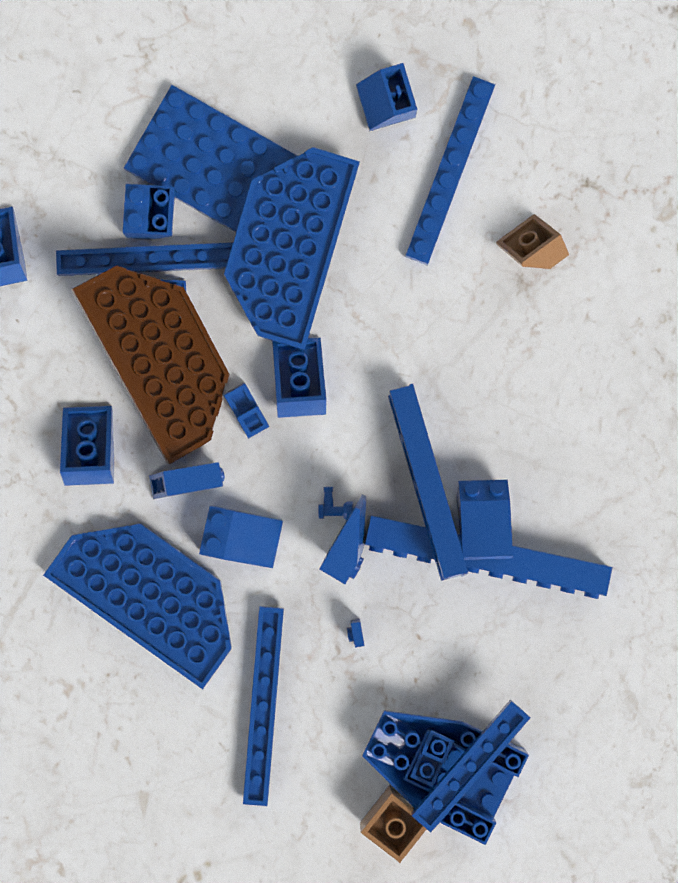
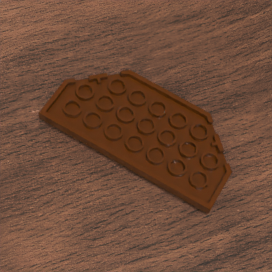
(158, 355)

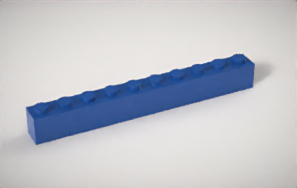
(526, 563)

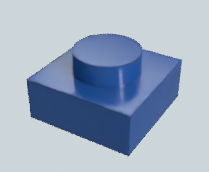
(355, 633)

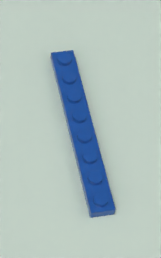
(450, 170)
(143, 258)
(263, 706)

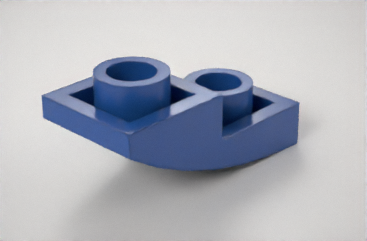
(431, 757)

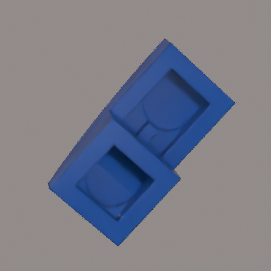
(246, 410)

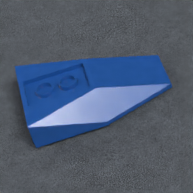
(397, 745)

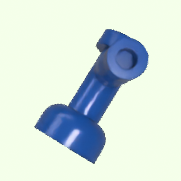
(328, 510)

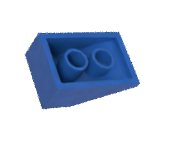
(11, 253)
(299, 379)
(87, 446)
(485, 519)
(240, 537)
(345, 553)

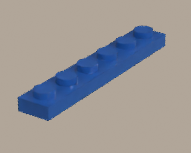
(470, 766)

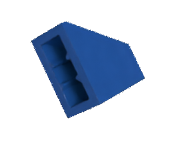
(186, 480)

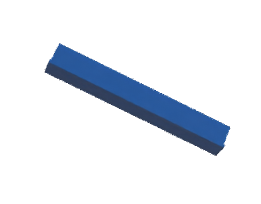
(427, 483)

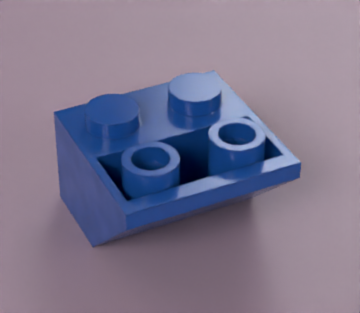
(387, 97)
(148, 211)

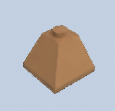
(534, 244)

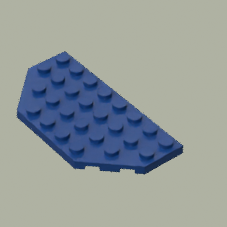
(289, 242)
(149, 595)

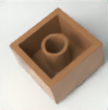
(392, 825)

